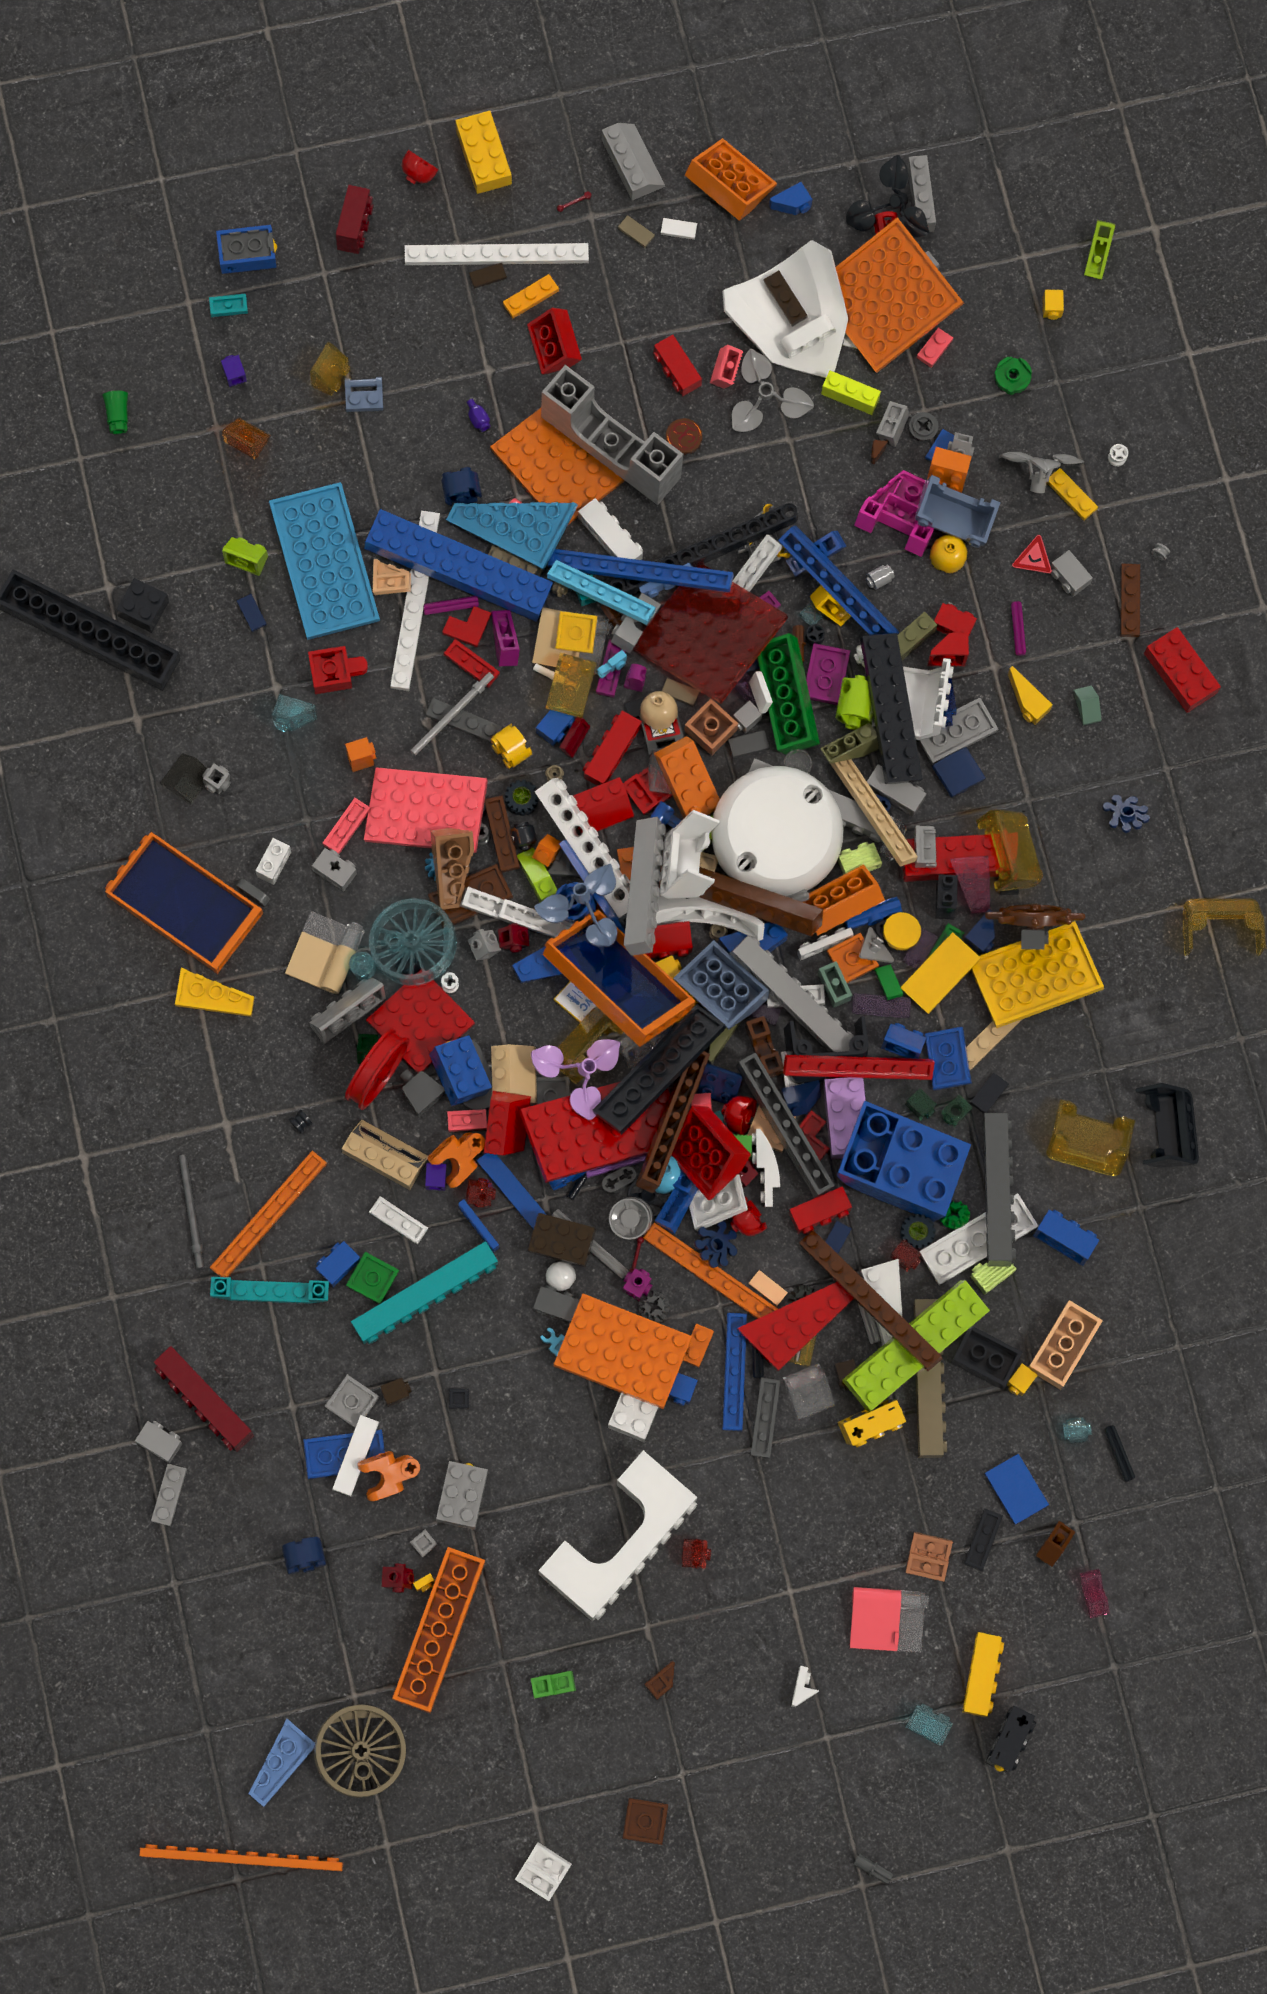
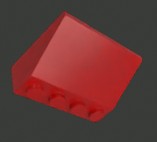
(708, 1151)

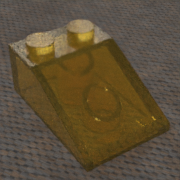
(570, 685)

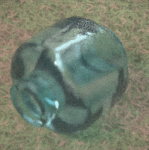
(1077, 1430)

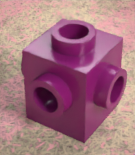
(634, 1290)

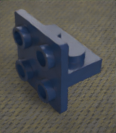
(720, 1083)

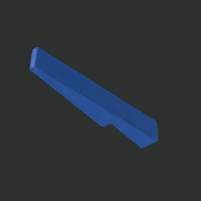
(677, 1204)

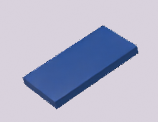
(327, 1453)

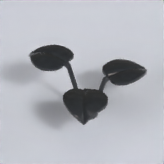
(893, 175)

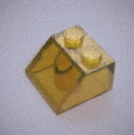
(329, 370)

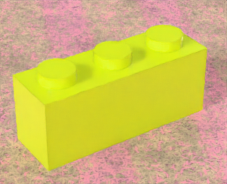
(850, 392)

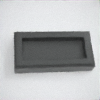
(748, 744)

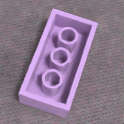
(842, 1106)

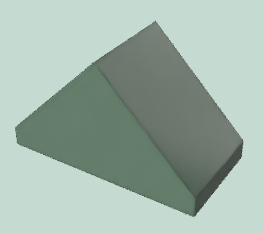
(1088, 705)

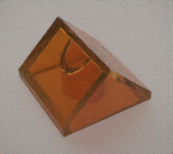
(245, 437)

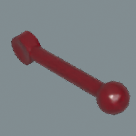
(587, 195)
(640, 1240)

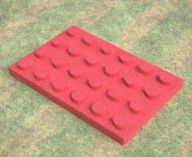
(414, 802)

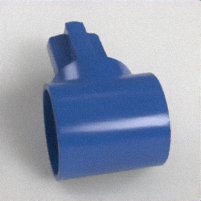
(665, 815)

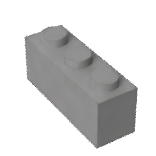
(901, 795)

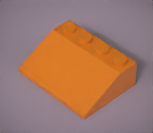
(730, 178)

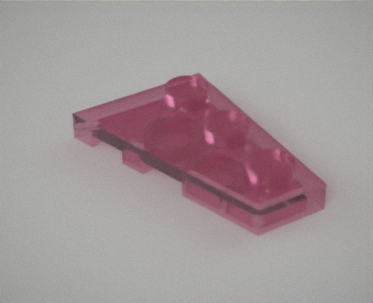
(974, 881)

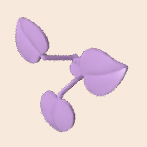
(601, 1056)

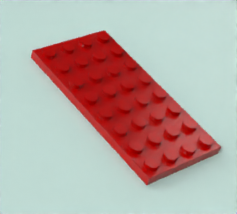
(571, 1144)

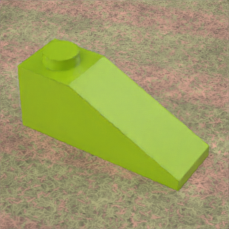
(1099, 249)
(537, 875)

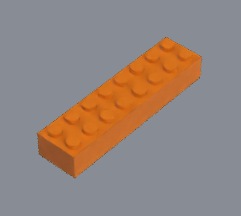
(439, 1630)

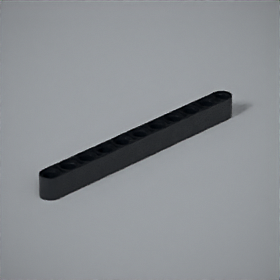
(725, 536)

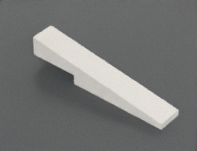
(510, 912)

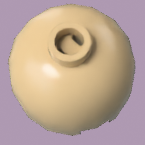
(658, 710)

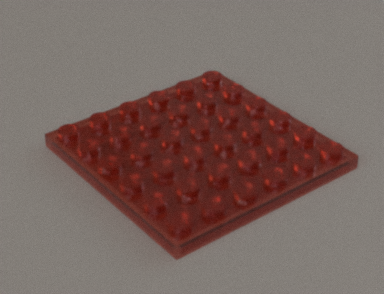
(710, 636)

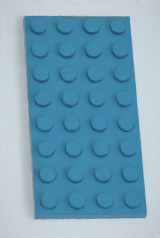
(324, 561)

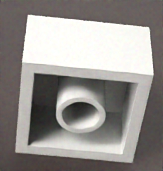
(632, 1417)

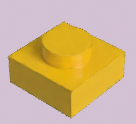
(424, 1583)

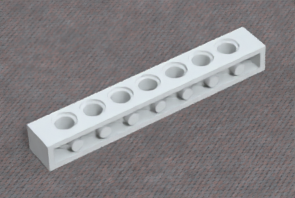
(579, 843)

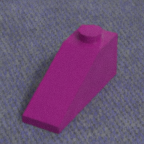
(505, 638)

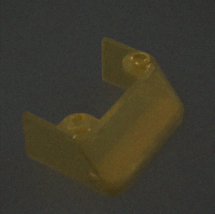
(1199, 910)

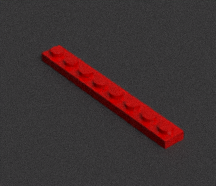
(858, 1067)

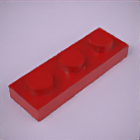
(470, 662)

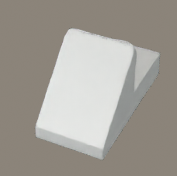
(802, 1693)

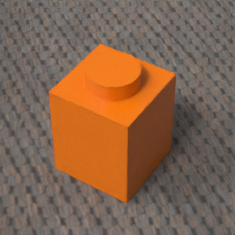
(547, 850)

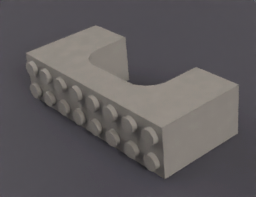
(646, 465)

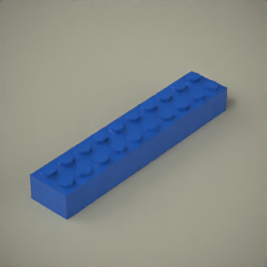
(458, 565)

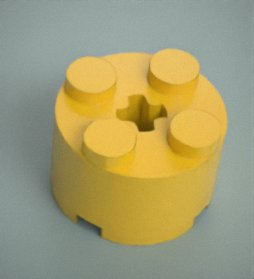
(511, 746)

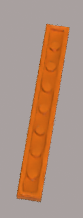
(268, 1215)
(713, 1277)

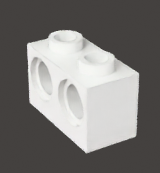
(273, 861)

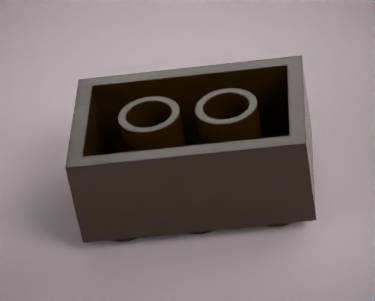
(562, 1240)

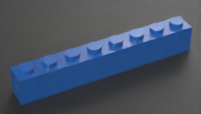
(836, 583)

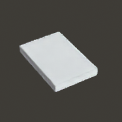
(724, 1205)

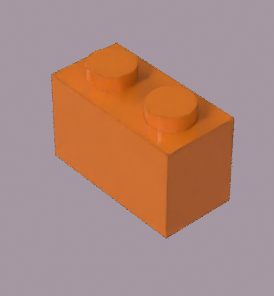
(360, 754)

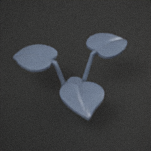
(556, 907)

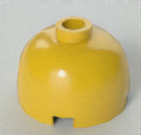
(948, 554)

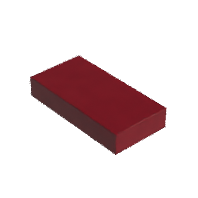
(574, 737)

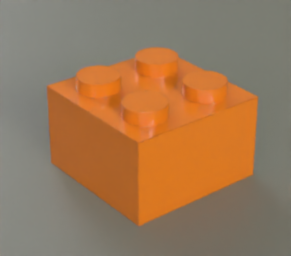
(950, 468)

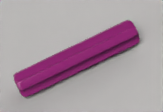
(450, 605)
(1018, 628)

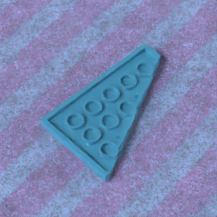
(519, 528)

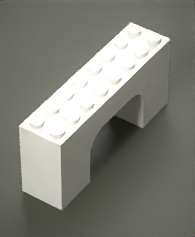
(595, 1585)

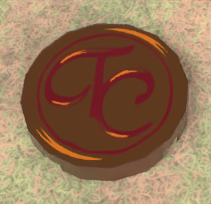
(684, 435)

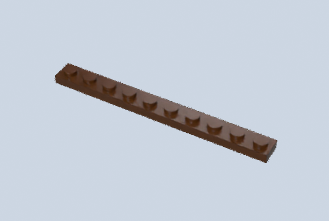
(870, 1301)

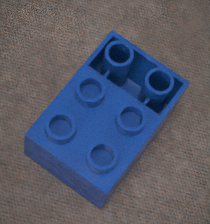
(902, 1162)

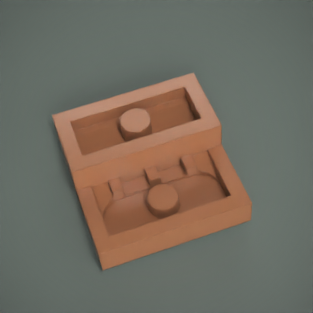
(929, 1556)

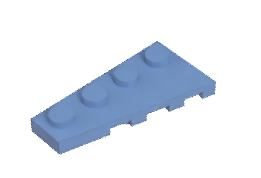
(282, 1761)

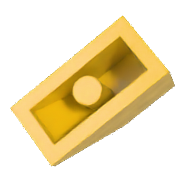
(829, 606)

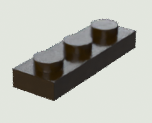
(785, 298)

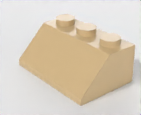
(514, 1070)

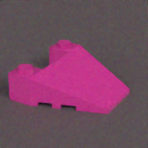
(897, 507)

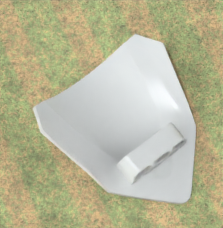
(815, 341)

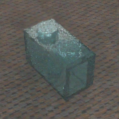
(929, 1725)

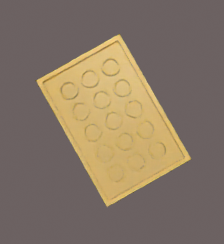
(1035, 980)

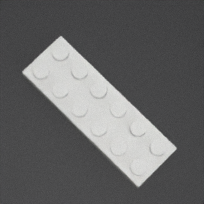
(969, 1244)

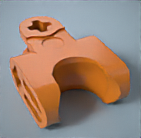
(460, 1154)
(392, 1473)

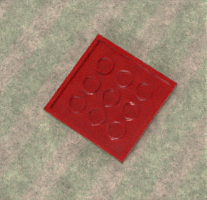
(425, 1017)

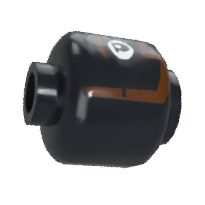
(523, 835)

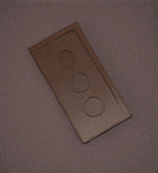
(487, 881)

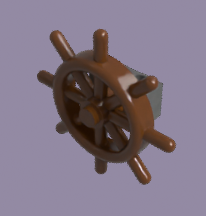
(1033, 921)

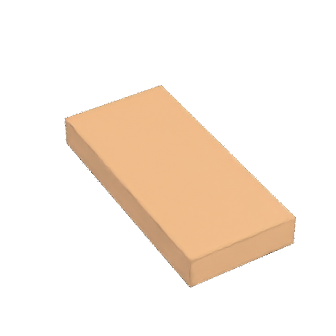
(768, 1288)

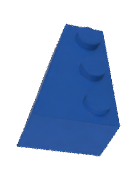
(773, 937)
(535, 968)

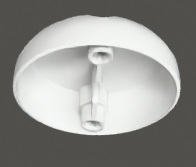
(778, 830)

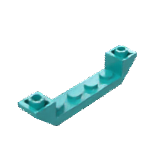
(267, 1291)

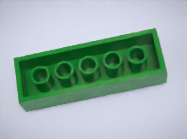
(787, 684)

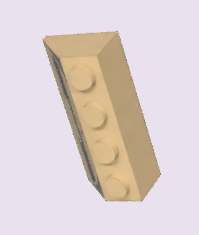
(384, 1154)

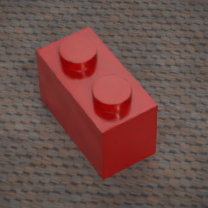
(952, 619)

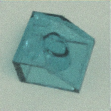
(292, 713)

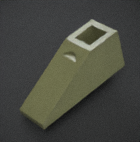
(853, 745)

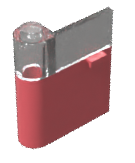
(887, 1619)

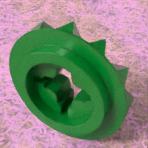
(953, 1221)

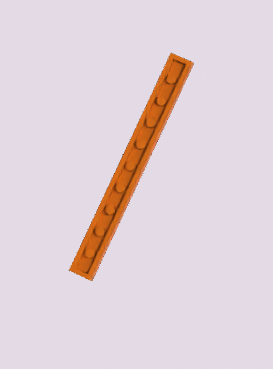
(250, 1858)

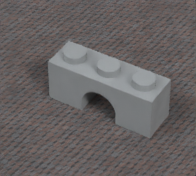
(627, 633)

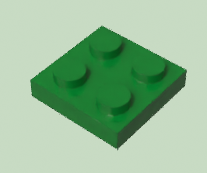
(372, 1278)

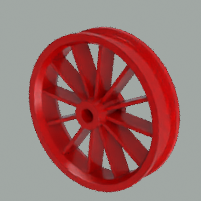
(377, 1068)

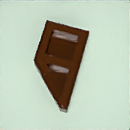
(661, 1681)

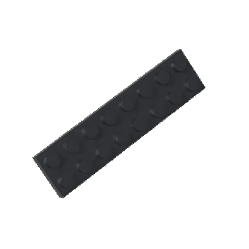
(891, 708)
(659, 1069)

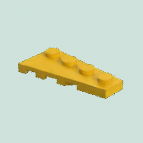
(209, 995)

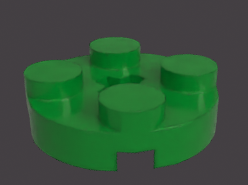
(1013, 365)

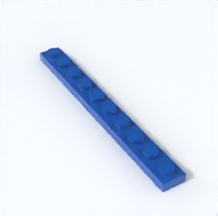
(644, 570)

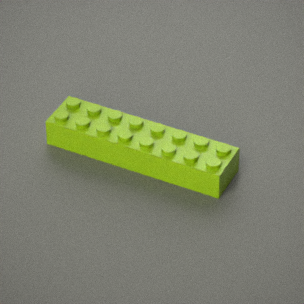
(893, 1365)

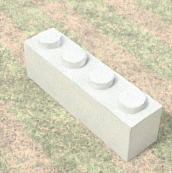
(608, 532)

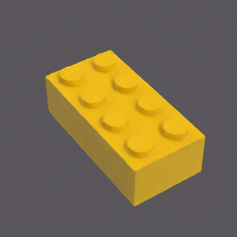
(483, 152)

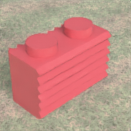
(726, 366)

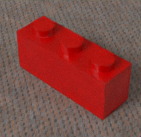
(677, 365)
(820, 1210)

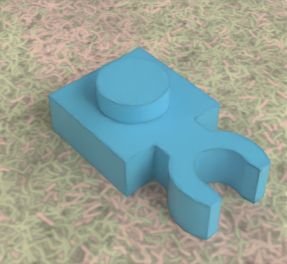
(616, 662)
(554, 1341)

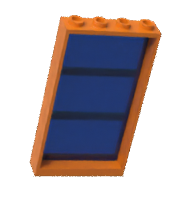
(183, 902)
(623, 986)

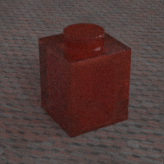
(907, 1256)

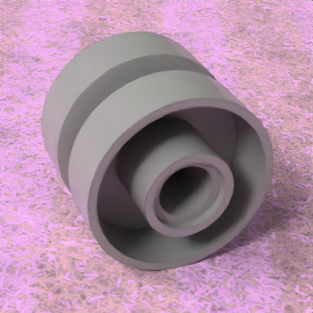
(630, 1218)

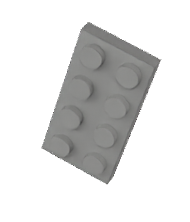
(969, 726)

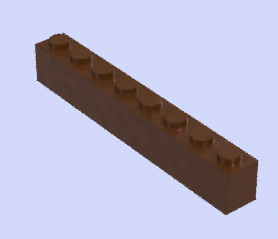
(762, 903)
(671, 1125)

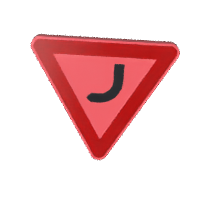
(1034, 557)

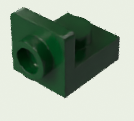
(365, 1044)

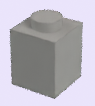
(747, 717)

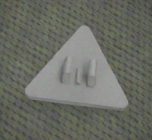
(874, 948)

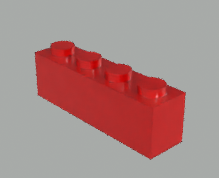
(612, 749)

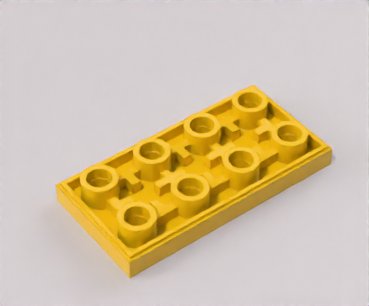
(940, 973)

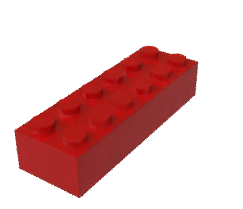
(951, 848)

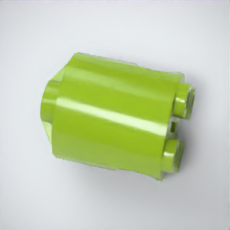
(854, 703)

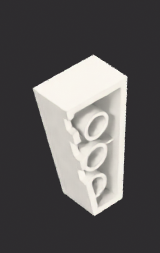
(886, 1282)

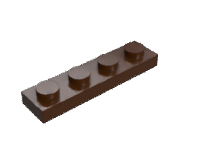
(1130, 600)
(501, 834)

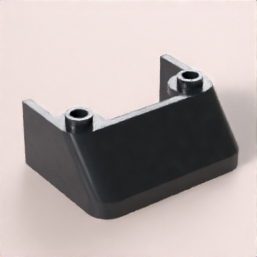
(857, 1048)
(1174, 1125)

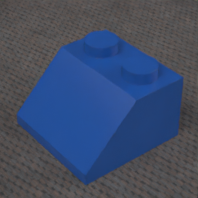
(903, 1042)

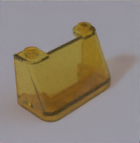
(1013, 849)
(583, 1038)
(1089, 1141)

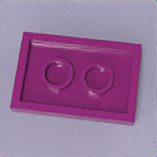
(826, 673)

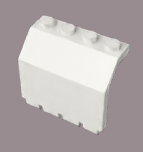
(927, 698)

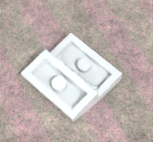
(543, 1871)

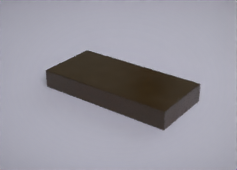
(487, 275)

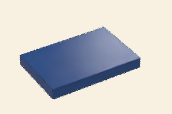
(950, 1058)
(1016, 1489)

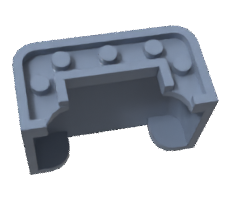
(955, 512)

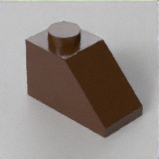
(1055, 1544)

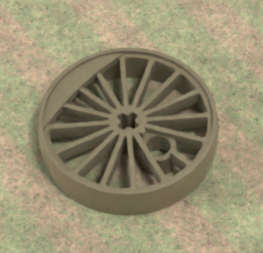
(356, 1712)

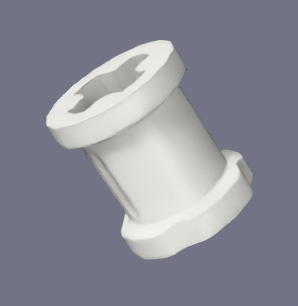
(445, 979)

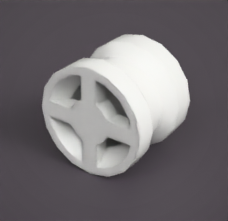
(1118, 451)

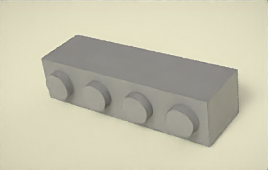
(921, 188)

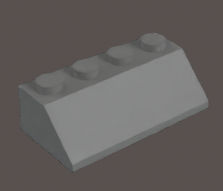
(631, 159)

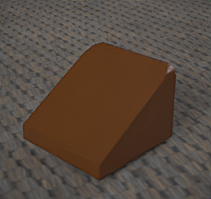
(877, 449)

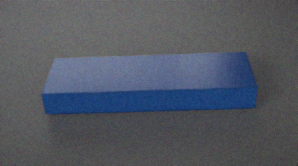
(478, 1225)

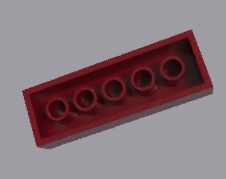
(201, 1396)

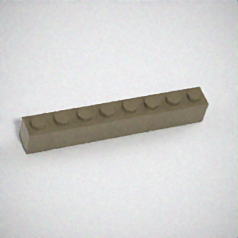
(929, 1402)

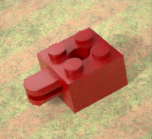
(333, 670)

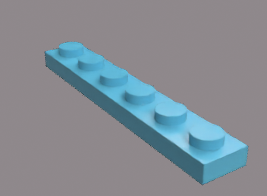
(601, 592)

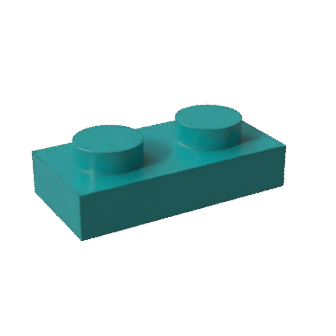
(228, 305)

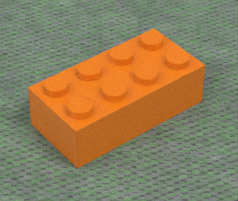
(687, 777)
(846, 897)

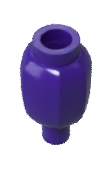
(478, 416)

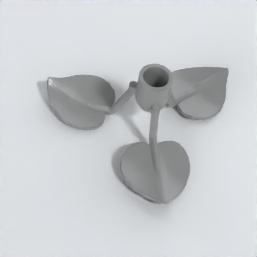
(745, 415)
(1046, 465)

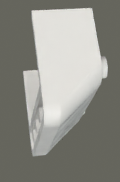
(682, 857)

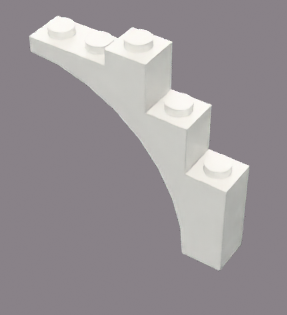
(705, 911)

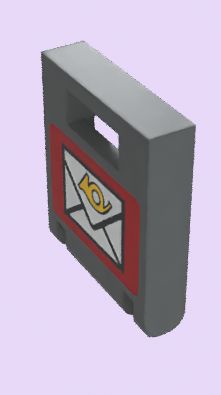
(653, 736)

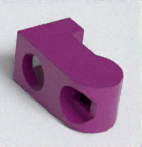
(635, 677)

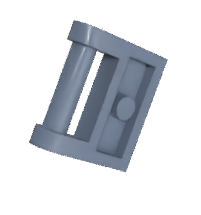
(364, 400)

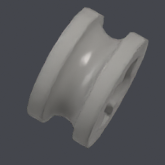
(1160, 551)

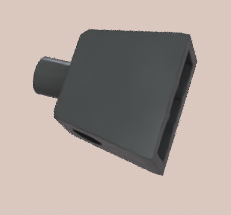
(421, 1091)

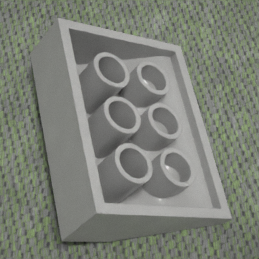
(348, 1009)

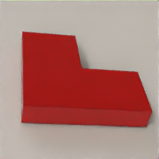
(470, 631)
(811, 1126)

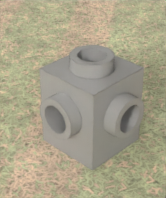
(961, 444)
(213, 773)
(484, 944)

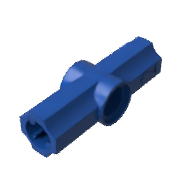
(875, 914)

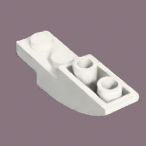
(765, 1159)

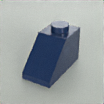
(981, 936)
(801, 1097)

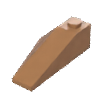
(451, 860)

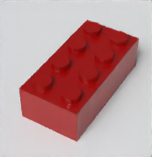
(1182, 669)

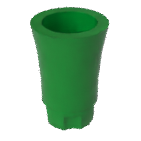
(116, 411)

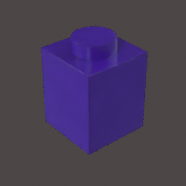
(233, 370)
(435, 1177)

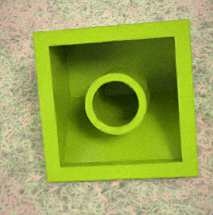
(245, 555)

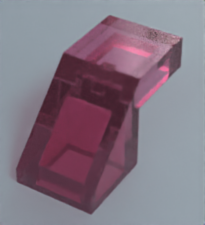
(1094, 1594)

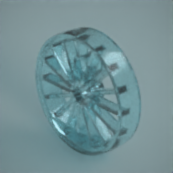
(405, 938)

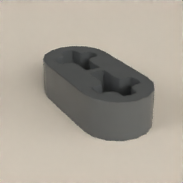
(252, 892)
(616, 1176)

